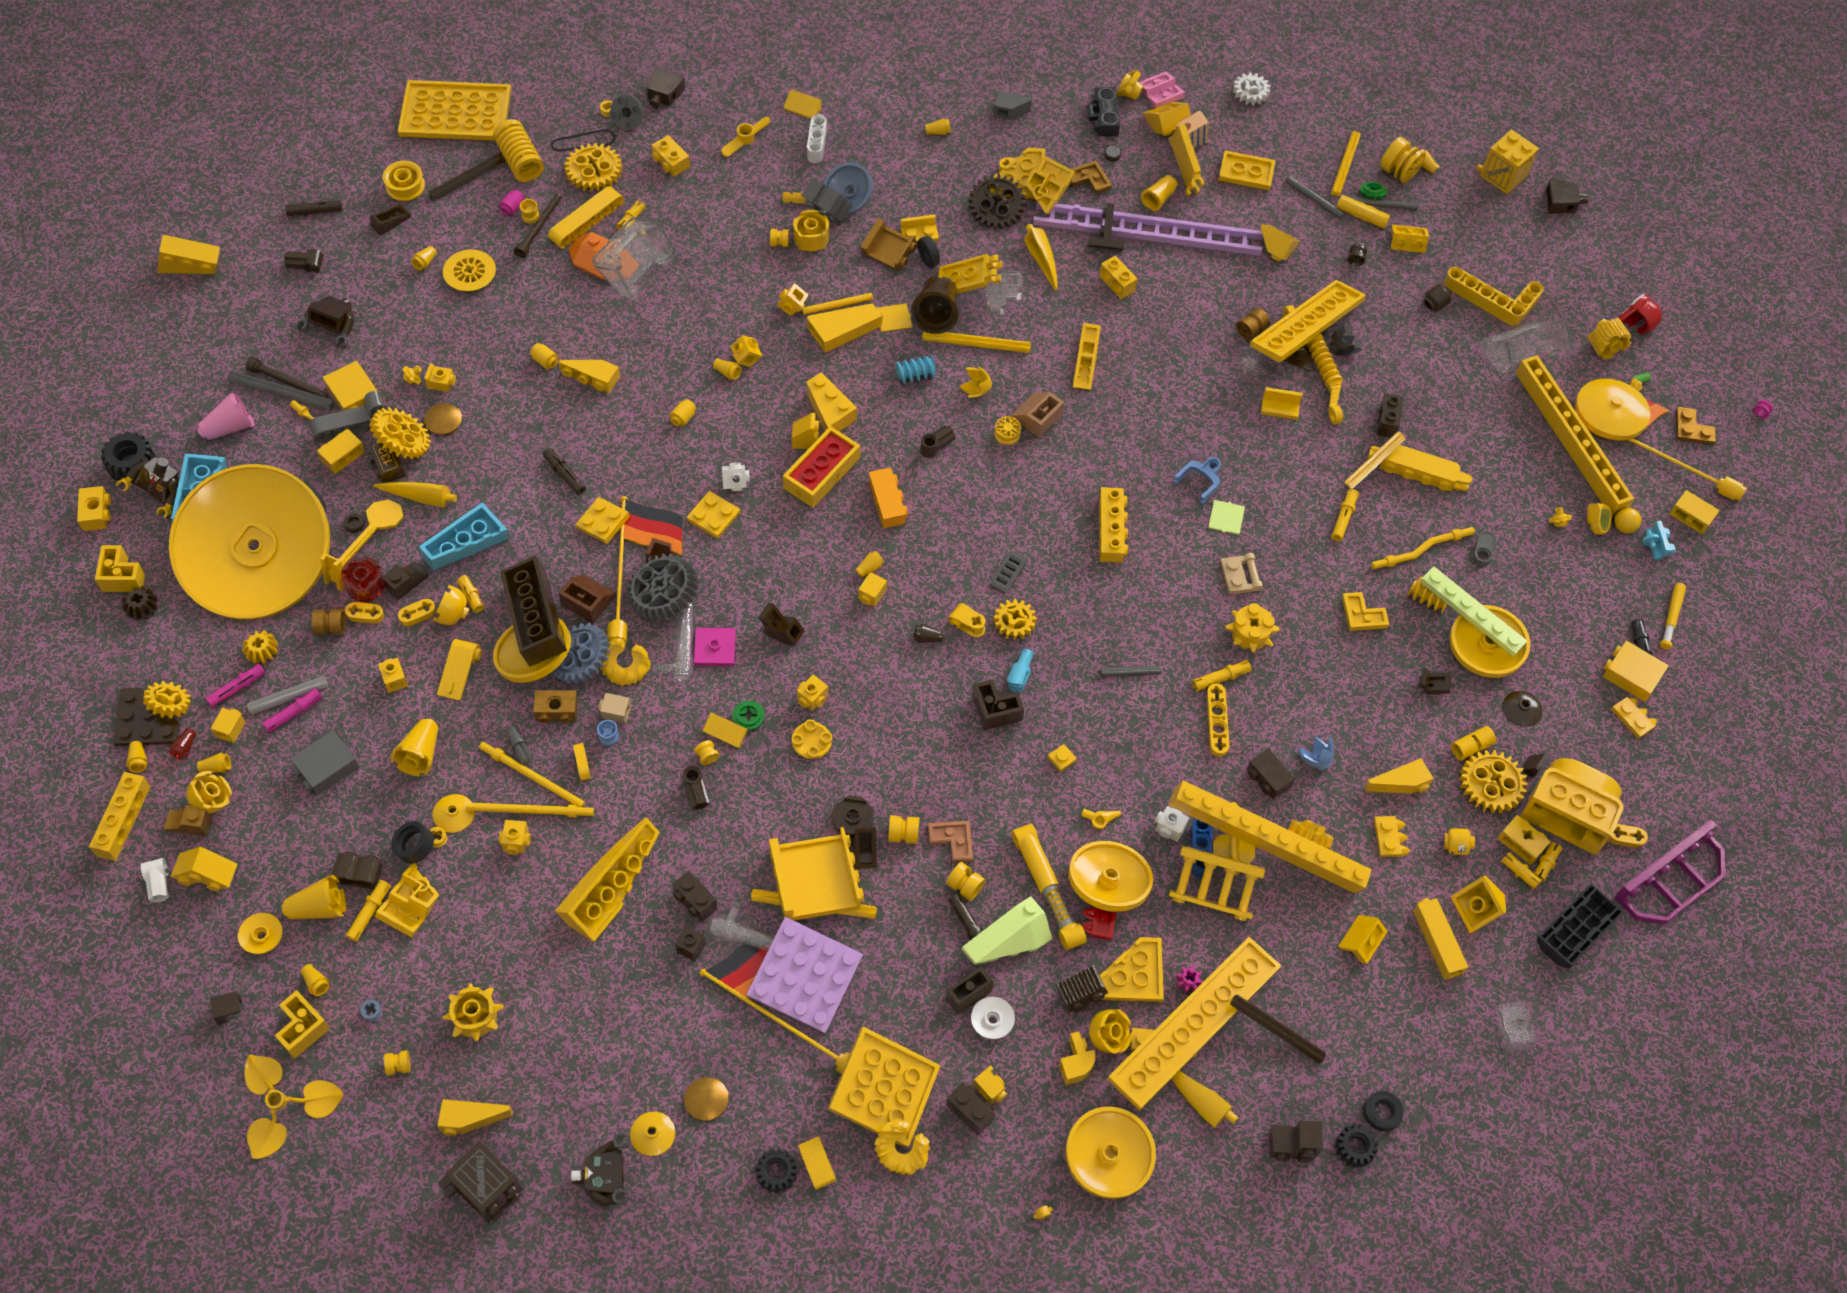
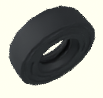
(928, 251)
(1394, 1104)

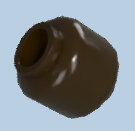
(1437, 297)

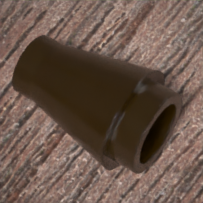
(927, 634)

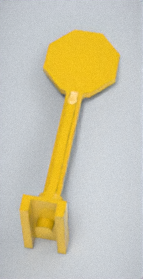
(380, 516)

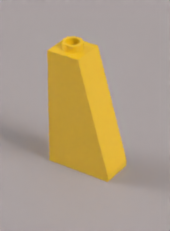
(843, 325)

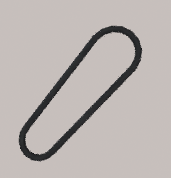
(566, 149)

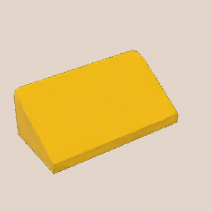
(802, 104)

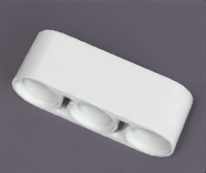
(816, 138)

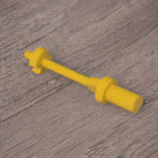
(302, 411)

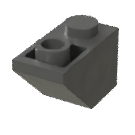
(1011, 105)

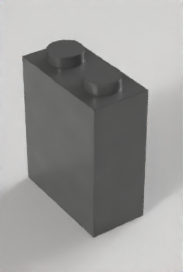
(324, 763)

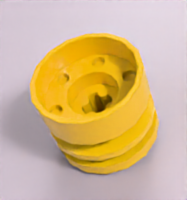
(1402, 160)

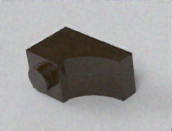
(402, 580)

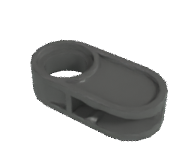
(1484, 544)

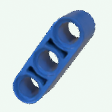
(1202, 837)

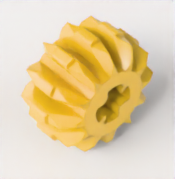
(260, 647)

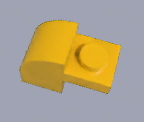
(1080, 1064)

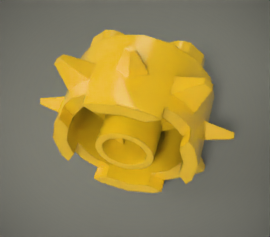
(1252, 627)
(461, 1012)

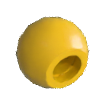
(1627, 520)

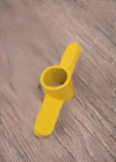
(741, 139)

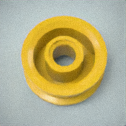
(403, 180)

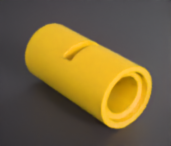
(1473, 743)

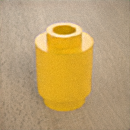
(544, 356)
(682, 413)

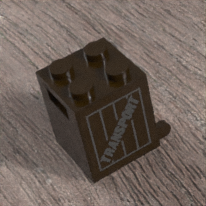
(482, 1183)

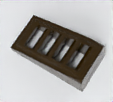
(381, 226)

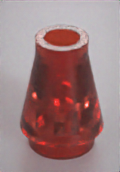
(182, 745)

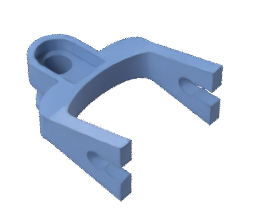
(1207, 471)

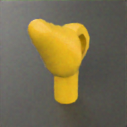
(1100, 818)

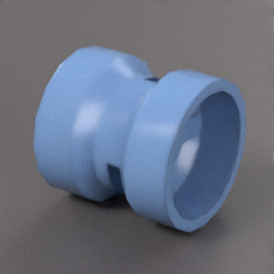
(609, 729)

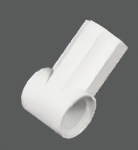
(155, 878)

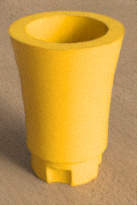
(1158, 193)

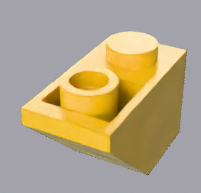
(805, 432)

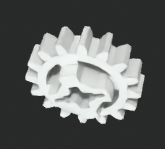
(1251, 89)

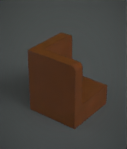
(658, 548)

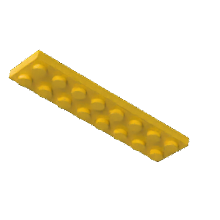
(1307, 321)

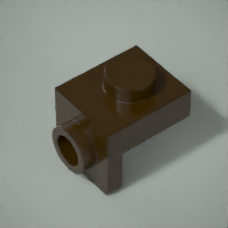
(1435, 682)

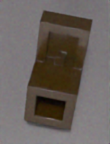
(781, 628)

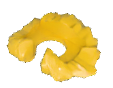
(628, 675)
(891, 1158)

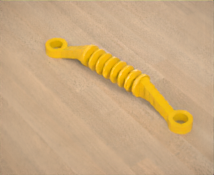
(1328, 371)

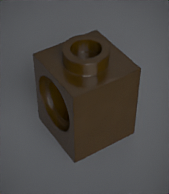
(690, 943)

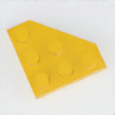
(1020, 169)
(1136, 973)

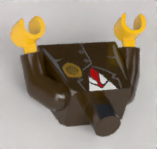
(156, 479)

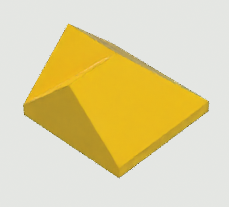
(1479, 903)

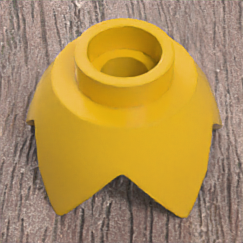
(979, 383)

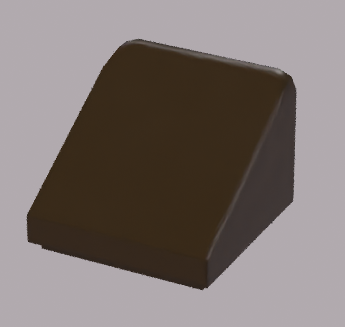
(1534, 763)

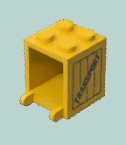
(1508, 161)

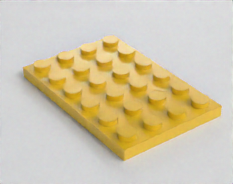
(453, 109)

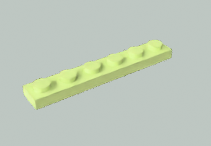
(1473, 611)

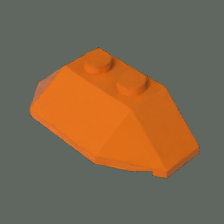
(584, 250)

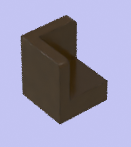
(224, 1006)

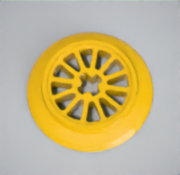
(482, 267)

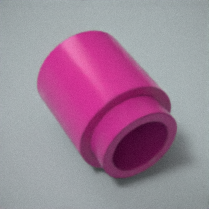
(511, 202)

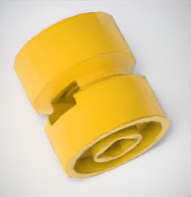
(903, 829)
(965, 881)

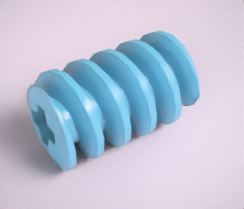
(915, 369)

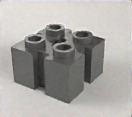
(826, 200)

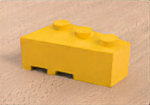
(187, 256)

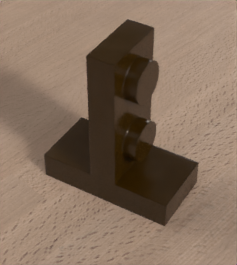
(1105, 231)

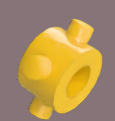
(1042, 1213)

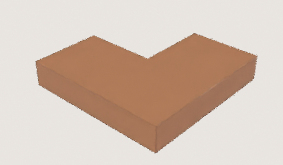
(956, 834)

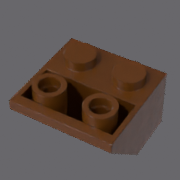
(586, 597)

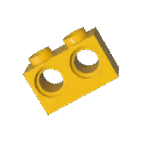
(1118, 277)

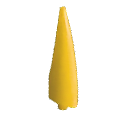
(1041, 251)
(424, 493)
(1204, 1100)

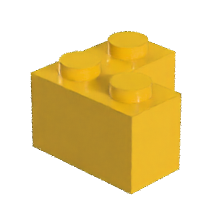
(115, 572)
(204, 867)
(305, 1025)

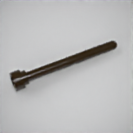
(522, 248)
(255, 365)

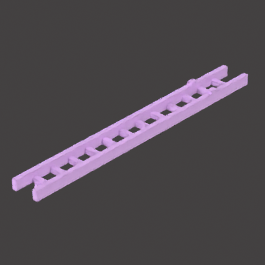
(1155, 236)

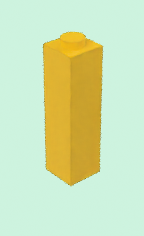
(1440, 938)

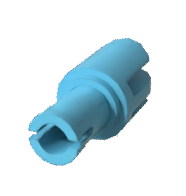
(1020, 672)

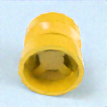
(529, 211)
(779, 237)
(397, 1063)

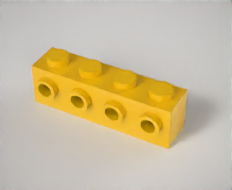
(1111, 525)

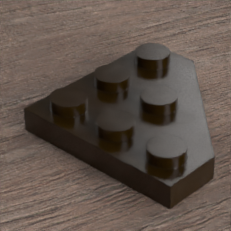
(139, 724)

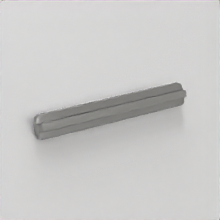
(286, 695)

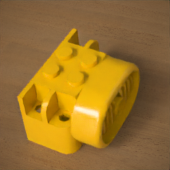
(1575, 804)

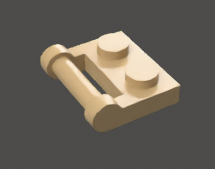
(1235, 576)

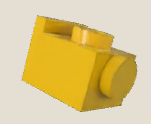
(439, 378)
(990, 1086)

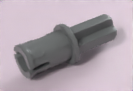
(518, 744)

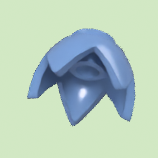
(1321, 755)

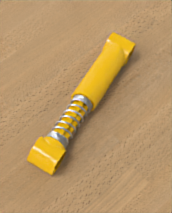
(1027, 842)

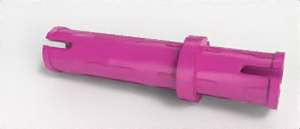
(257, 672)
(301, 704)

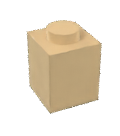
(615, 708)

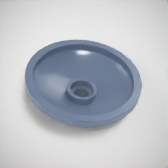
(851, 177)

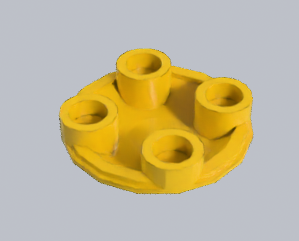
(811, 740)

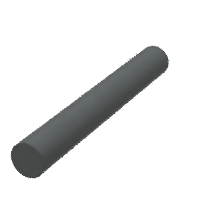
(1130, 670)

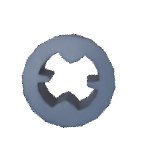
(373, 1017)

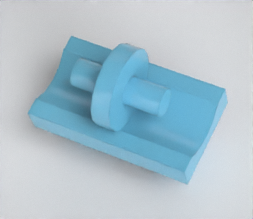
(1656, 538)

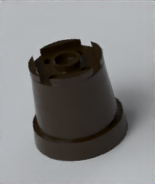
(928, 314)

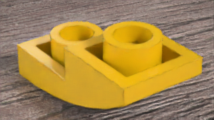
(817, 1163)

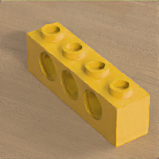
(119, 816)

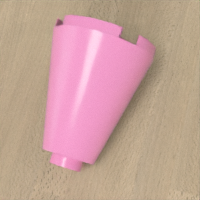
(225, 419)

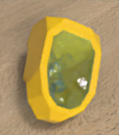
(1599, 518)

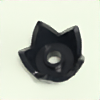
(1343, 344)

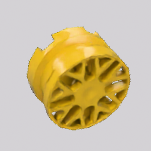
(1012, 426)

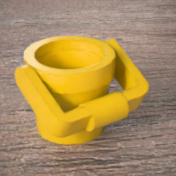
(1130, 86)

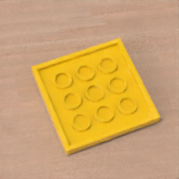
(883, 1084)

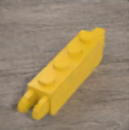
(1425, 468)

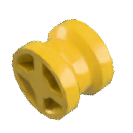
(706, 752)

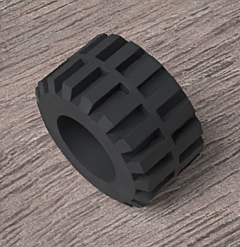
(123, 446)

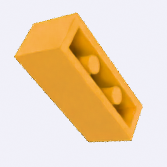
(887, 497)

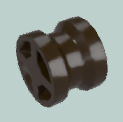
(1357, 254)

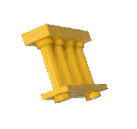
(1231, 867)

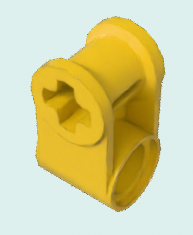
(968, 620)

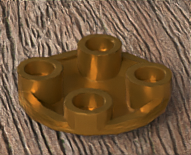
(443, 419)
(706, 1098)

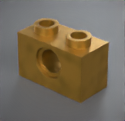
(547, 699)

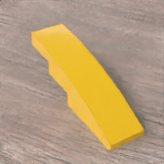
(1086, 356)

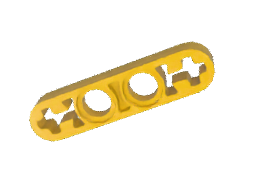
(1220, 720)

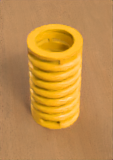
(518, 150)

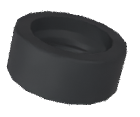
(423, 847)

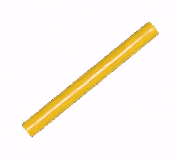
(837, 303)

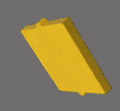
(895, 317)

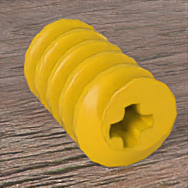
(1425, 594)

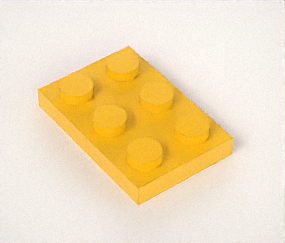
(1247, 170)

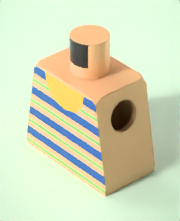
(1197, 129)

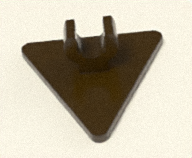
(1301, 358)

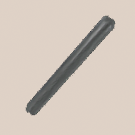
(280, 390)

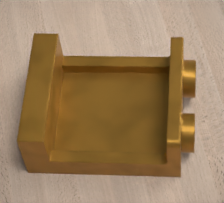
(888, 246)

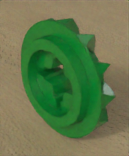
(1373, 190)
(742, 709)

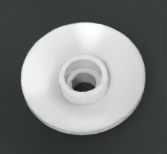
(996, 1008)

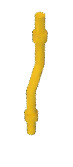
(1454, 535)

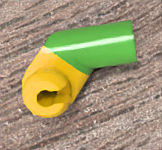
(1636, 381)

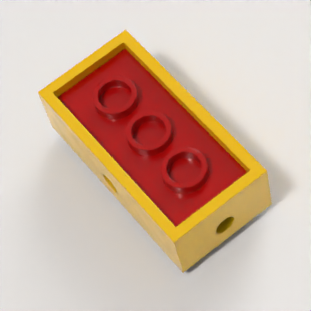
(821, 467)

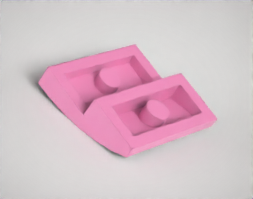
(1162, 90)

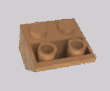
(1039, 412)

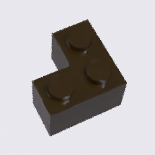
(996, 710)
(1296, 1142)

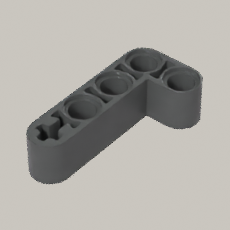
(355, 420)

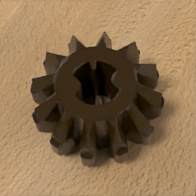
(139, 603)

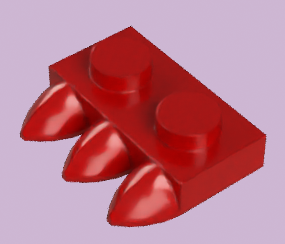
(1101, 924)

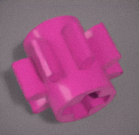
(1188, 985)

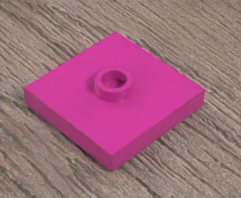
(714, 647)

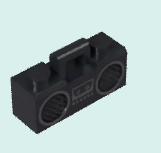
(1107, 116)

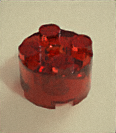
(363, 579)

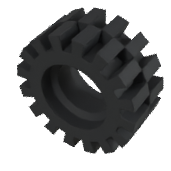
(1365, 1136)
(776, 1184)

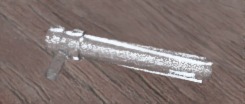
(683, 659)
(734, 932)

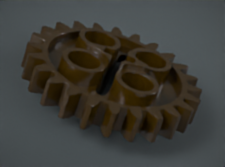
(981, 197)

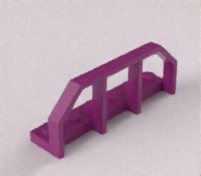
(1661, 866)

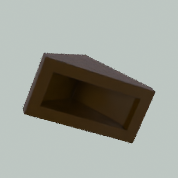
(865, 847)

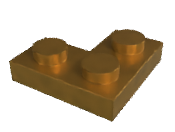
(1091, 174)
(1690, 431)

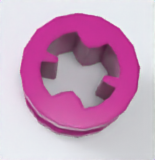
(1763, 404)

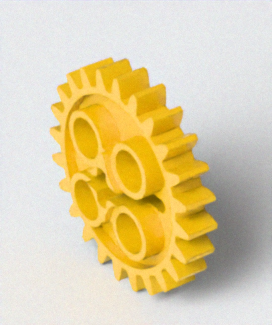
(583, 173)
(400, 433)
(1493, 781)

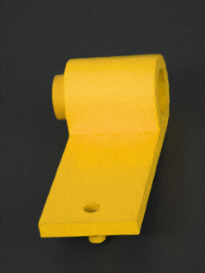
(457, 668)

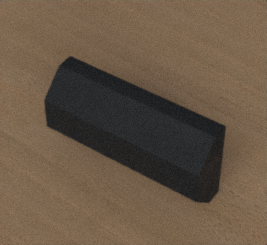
(1578, 927)

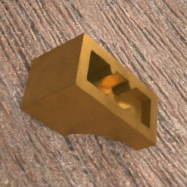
(188, 821)

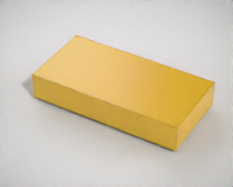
(725, 730)

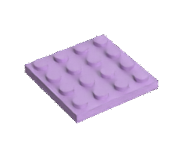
(804, 975)

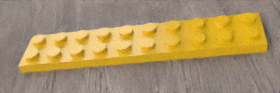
(1192, 1024)

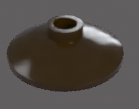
(1522, 715)

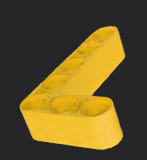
(1492, 300)

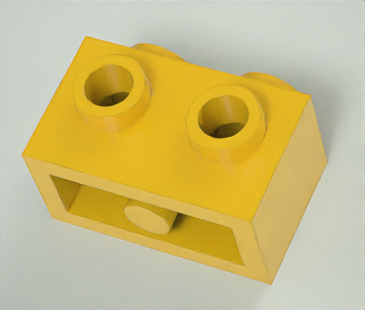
(670, 156)

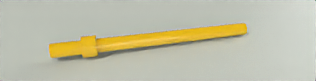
(499, 755)
(571, 810)

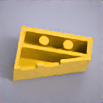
(830, 403)

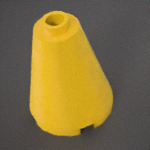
(417, 748)
(316, 901)

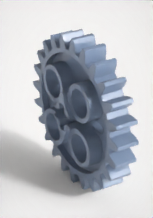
(585, 654)

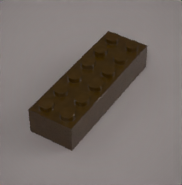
(533, 611)

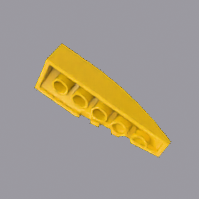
(603, 888)

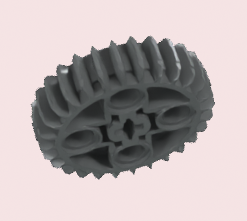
(662, 590)

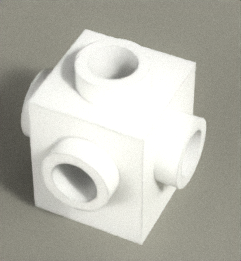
(732, 470)
(1171, 823)

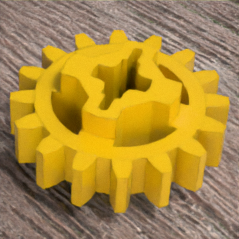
(1018, 627)
(166, 699)
(1312, 832)

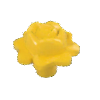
(411, 375)
(1560, 519)

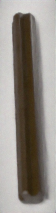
(466, 176)
(1277, 1028)

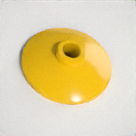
(453, 821)
(253, 927)
(652, 1144)

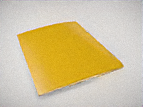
(1049, 183)
(407, 901)

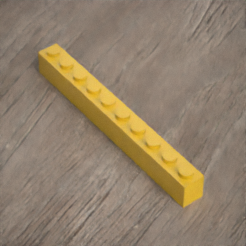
(1574, 435)
(1269, 837)

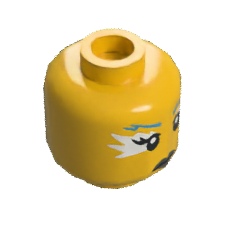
(1459, 841)

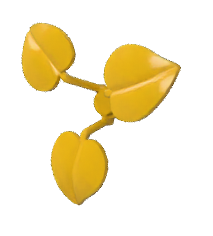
(260, 1075)

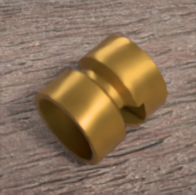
(1252, 324)
(328, 622)

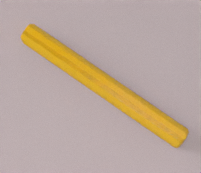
(1345, 164)

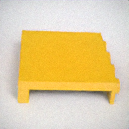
(816, 876)

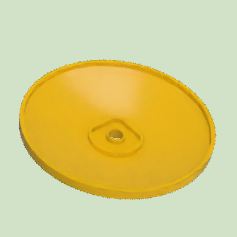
(221, 521)

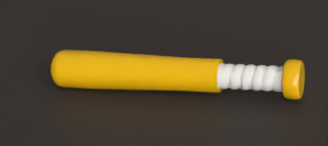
(1673, 614)

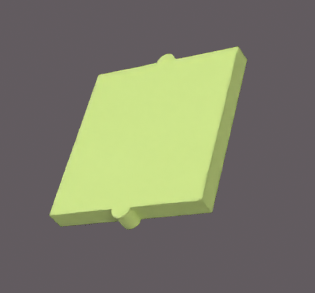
(1226, 517)

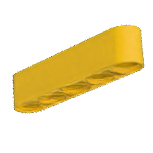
(585, 216)

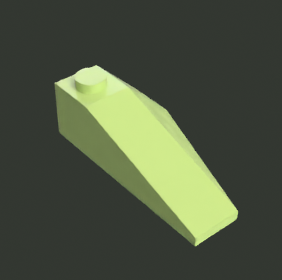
(1015, 932)

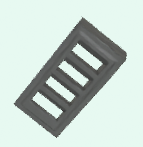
(1014, 562)

